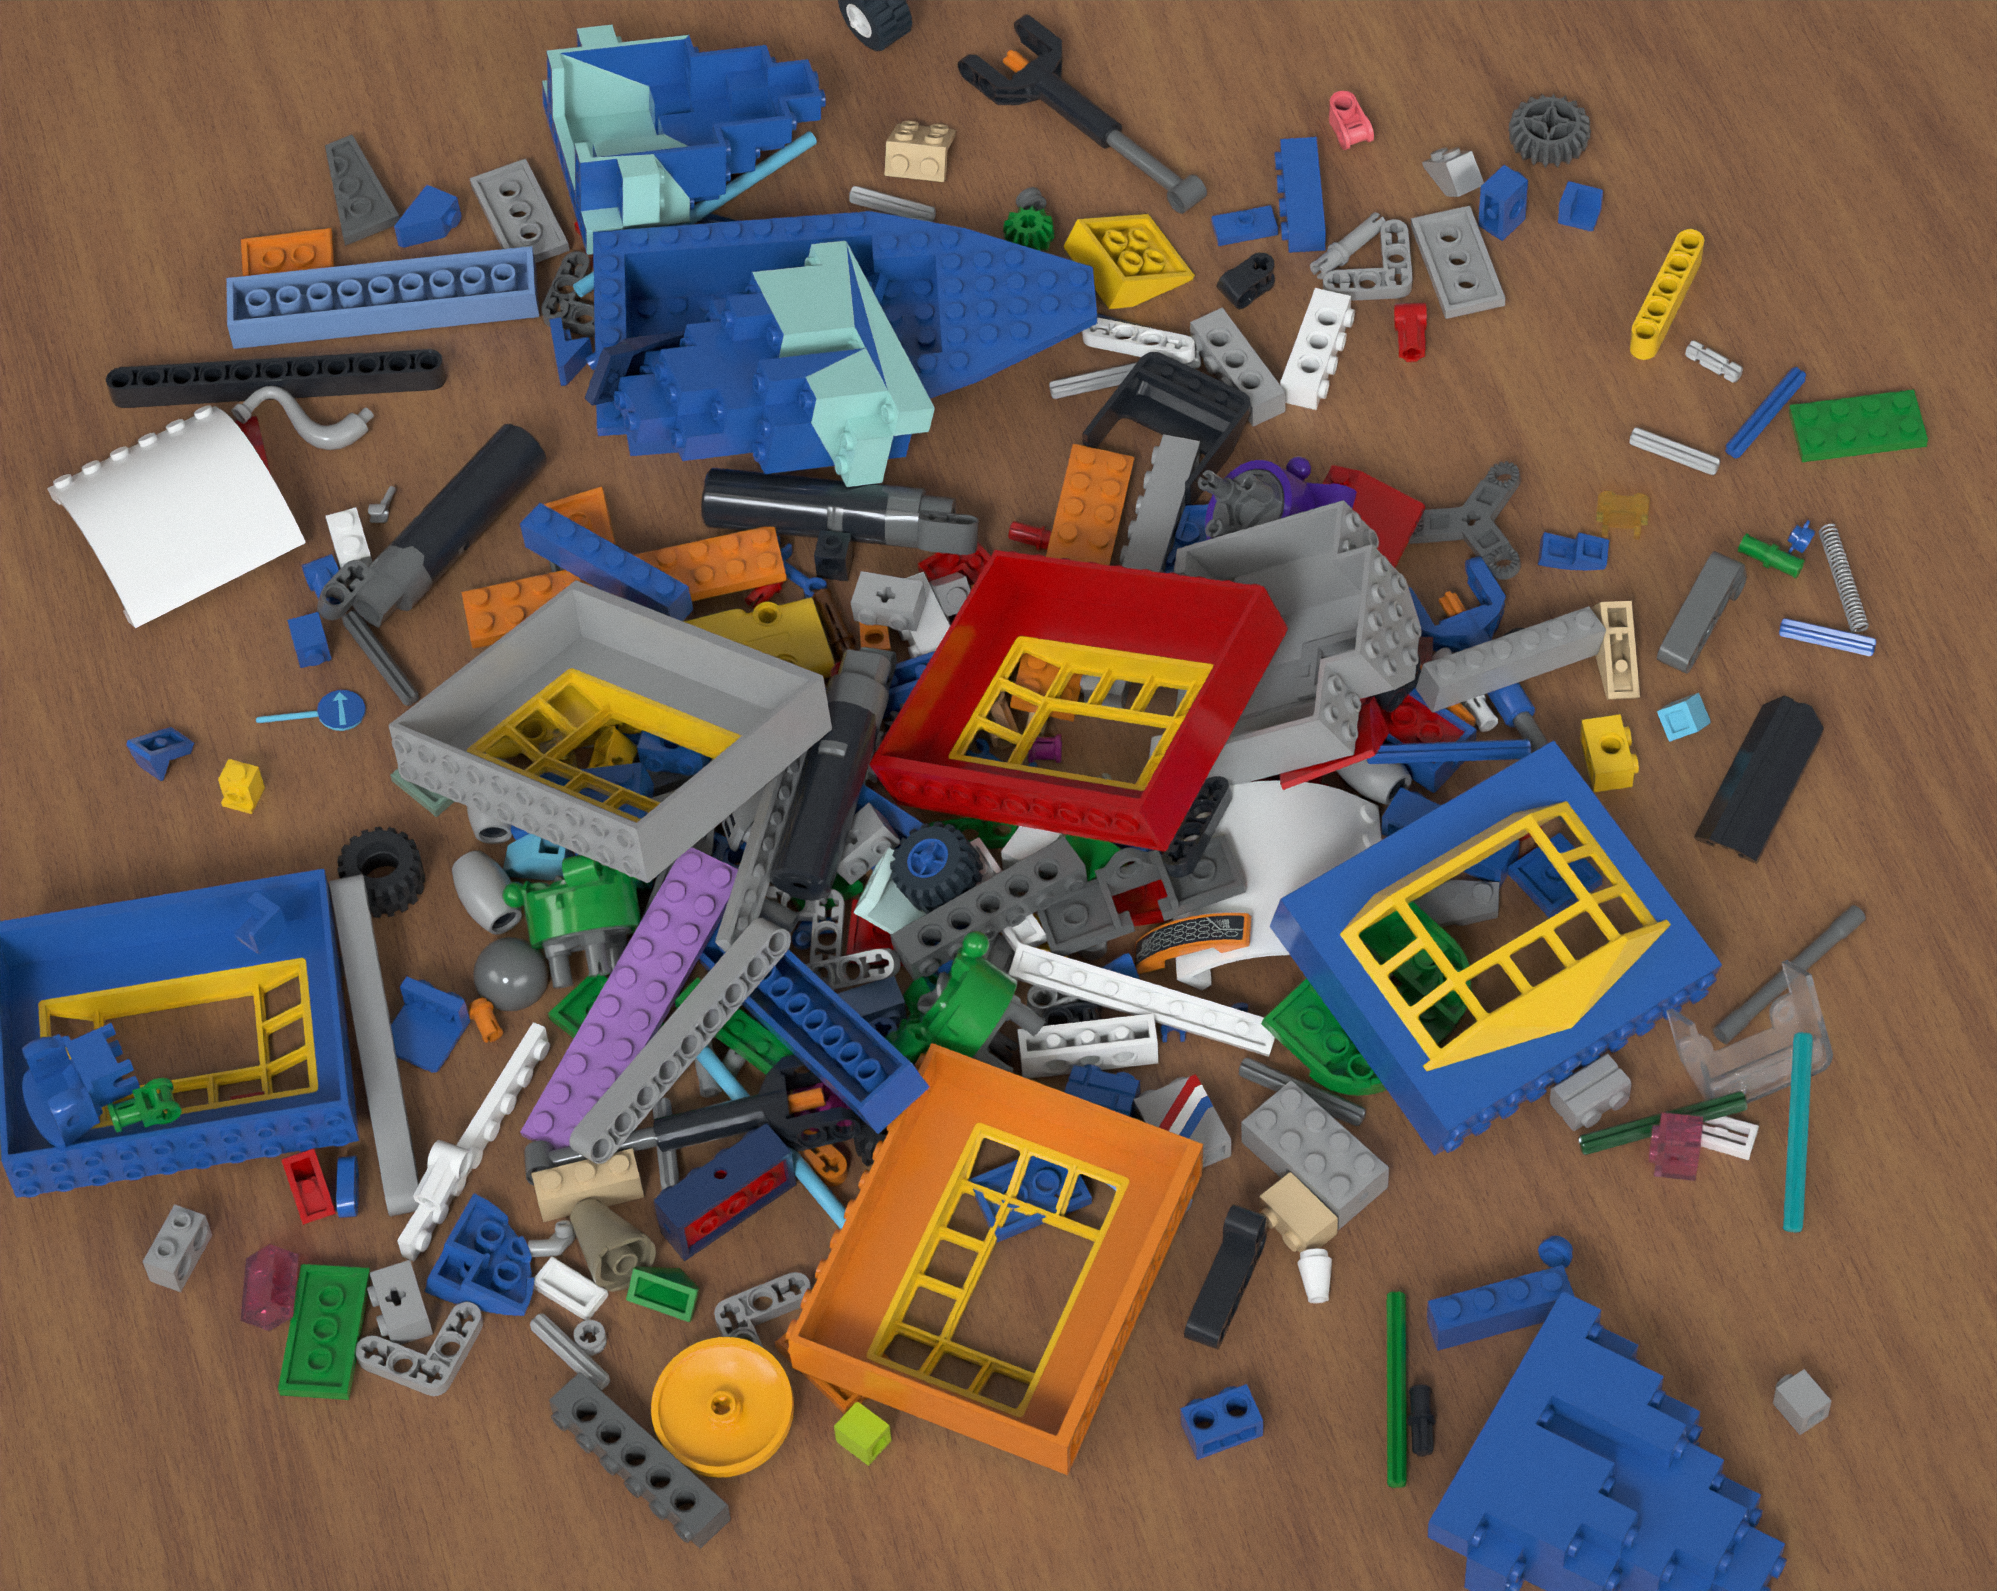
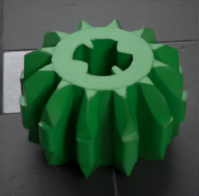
(1029, 228)

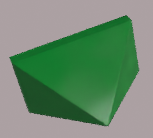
(664, 1291)

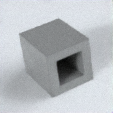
(1801, 1401)

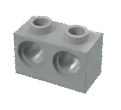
(177, 1248)

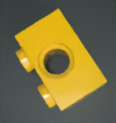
(1606, 769)

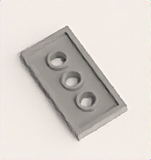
(529, 199)
(1469, 248)

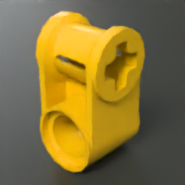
(612, 749)

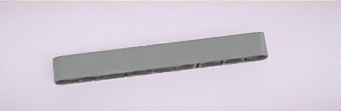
(679, 1041)

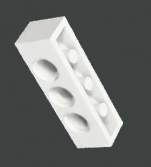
(1316, 348)
(1101, 1042)

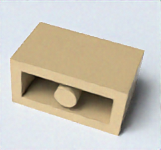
(1297, 1214)

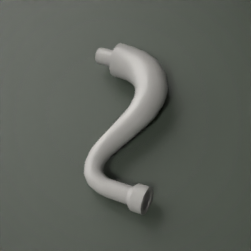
(323, 437)

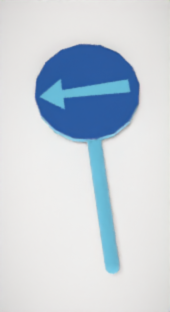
(336, 710)

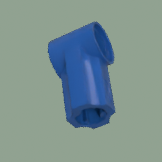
(319, 573)

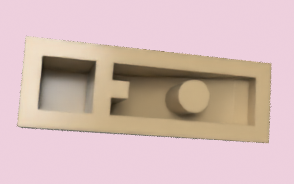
(1618, 650)

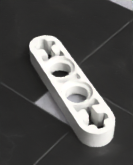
(1106, 335)

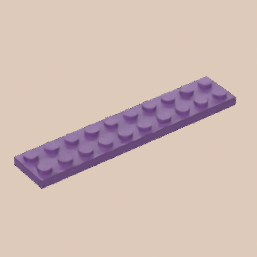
(635, 994)

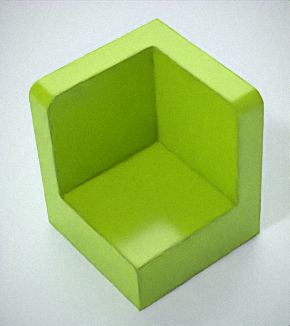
(862, 1433)

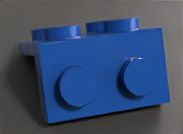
(428, 1024)

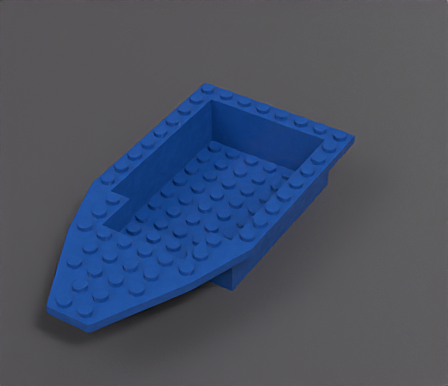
(951, 295)

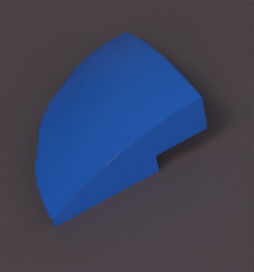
(484, 1263)

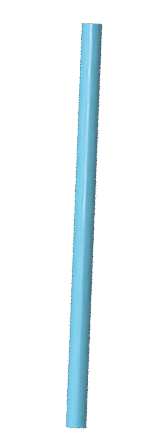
(733, 189)
(801, 1168)

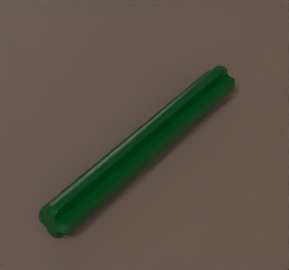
(1642, 1128)

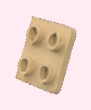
(918, 151)

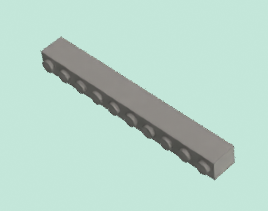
(1155, 528)

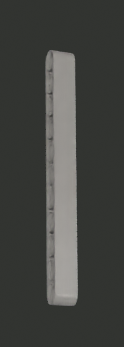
(375, 1044)

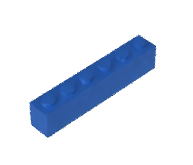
(603, 563)

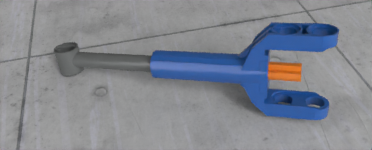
(1476, 626)

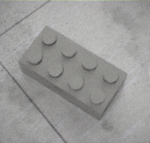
(1304, 1139)

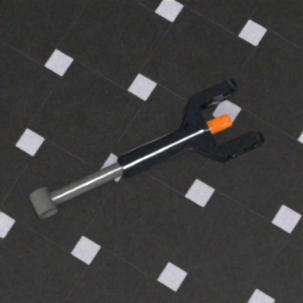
(1043, 81)
(771, 1106)

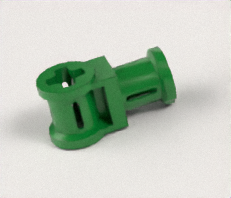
(147, 1106)

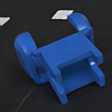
(68, 1093)

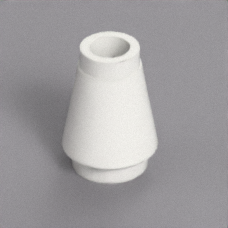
(1315, 1274)

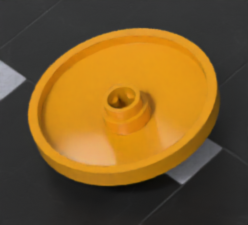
(722, 1406)

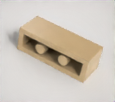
(566, 1185)

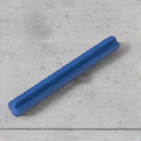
(1451, 751)

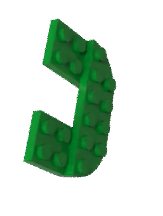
(1320, 1042)

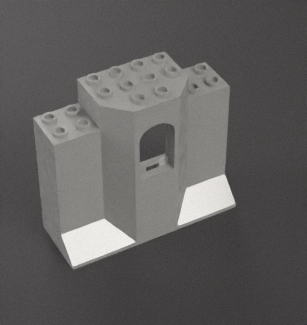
(1333, 598)

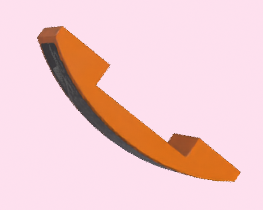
(1190, 935)

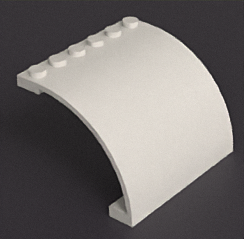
(179, 513)
(1279, 846)

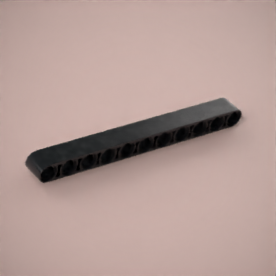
(298, 375)

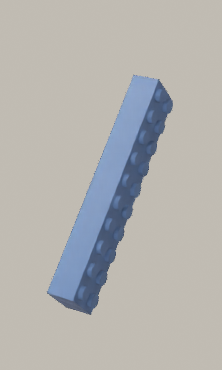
(382, 297)

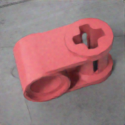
(1349, 120)

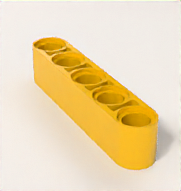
(1666, 294)

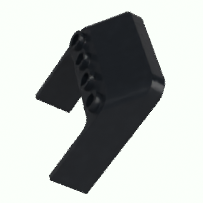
(1179, 404)

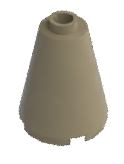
(610, 1244)

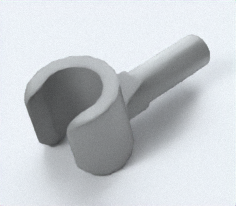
(379, 512)

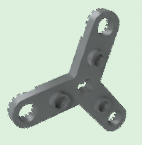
(1484, 536)

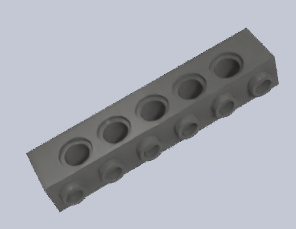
(995, 893)
(583, 1398)

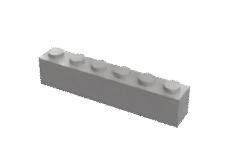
(1510, 659)

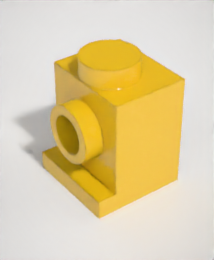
(241, 786)

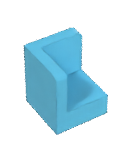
(1684, 717)

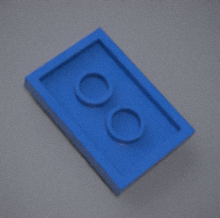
(1034, 1190)

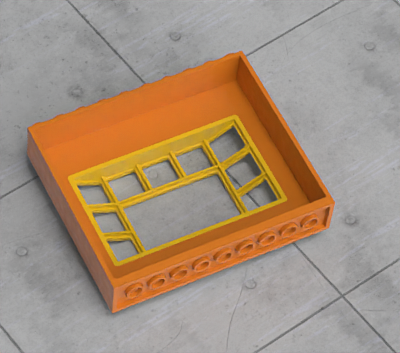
(905, 1214)

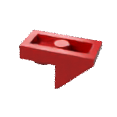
(308, 1186)

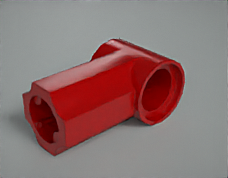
(1411, 323)

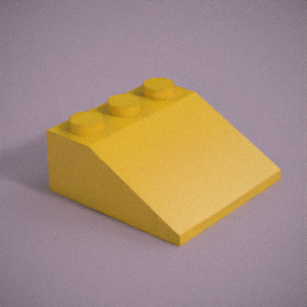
(1128, 258)

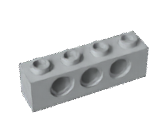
(1237, 364)

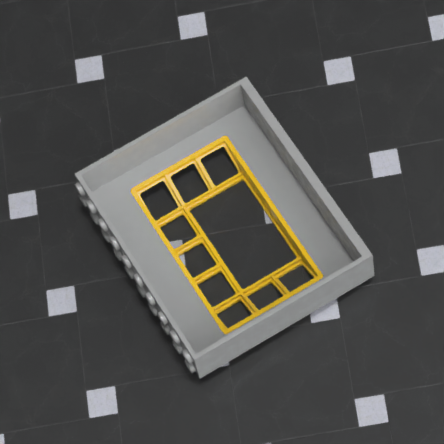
(637, 669)

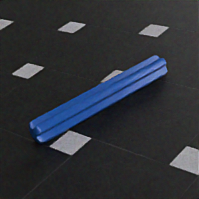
(1765, 412)

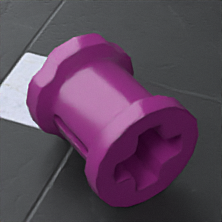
(1046, 749)

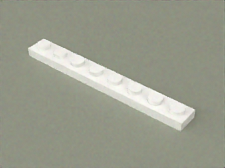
(1141, 998)
(480, 1131)

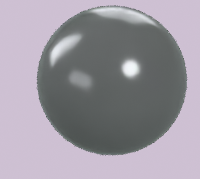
(511, 974)

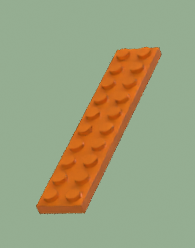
(1082, 532)
(705, 566)

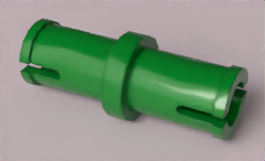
(1771, 556)

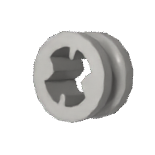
(586, 1327)

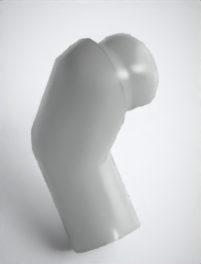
(556, 1244)

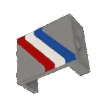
(1187, 1112)

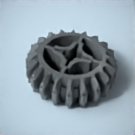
(1531, 125)

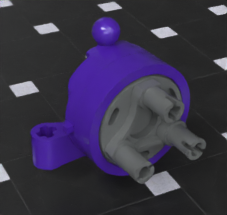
(1264, 493)

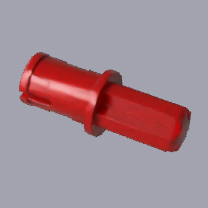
(1030, 535)

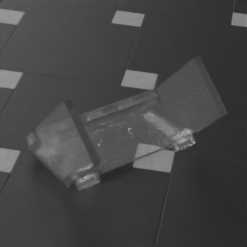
(1761, 1061)

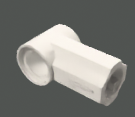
(445, 1166)

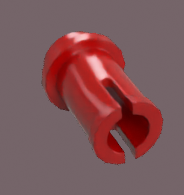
(764, 593)

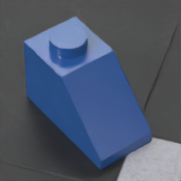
(428, 218)

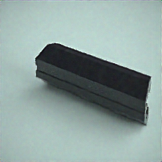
(1762, 778)

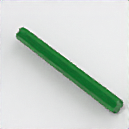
(1396, 1390)

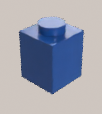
(309, 640)

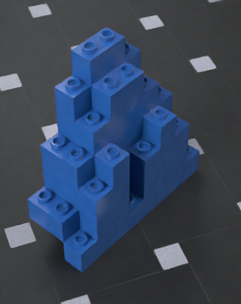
(1599, 1480)

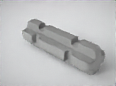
(1714, 361)

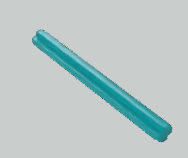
(1798, 1132)

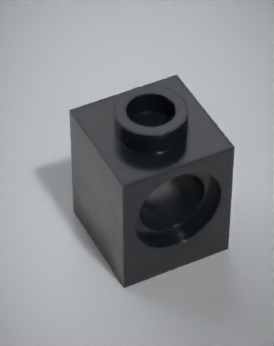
(834, 555)

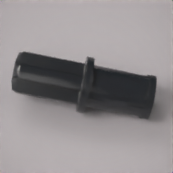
(1421, 1420)

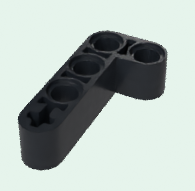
(1228, 1278)

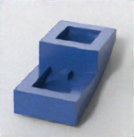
(1581, 553)

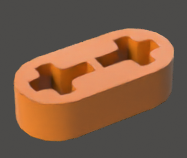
(832, 1157)

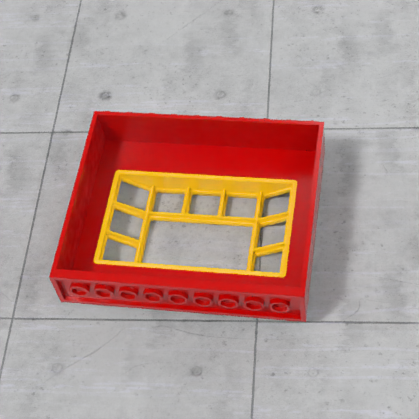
(1092, 623)

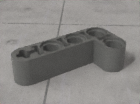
(1718, 583)

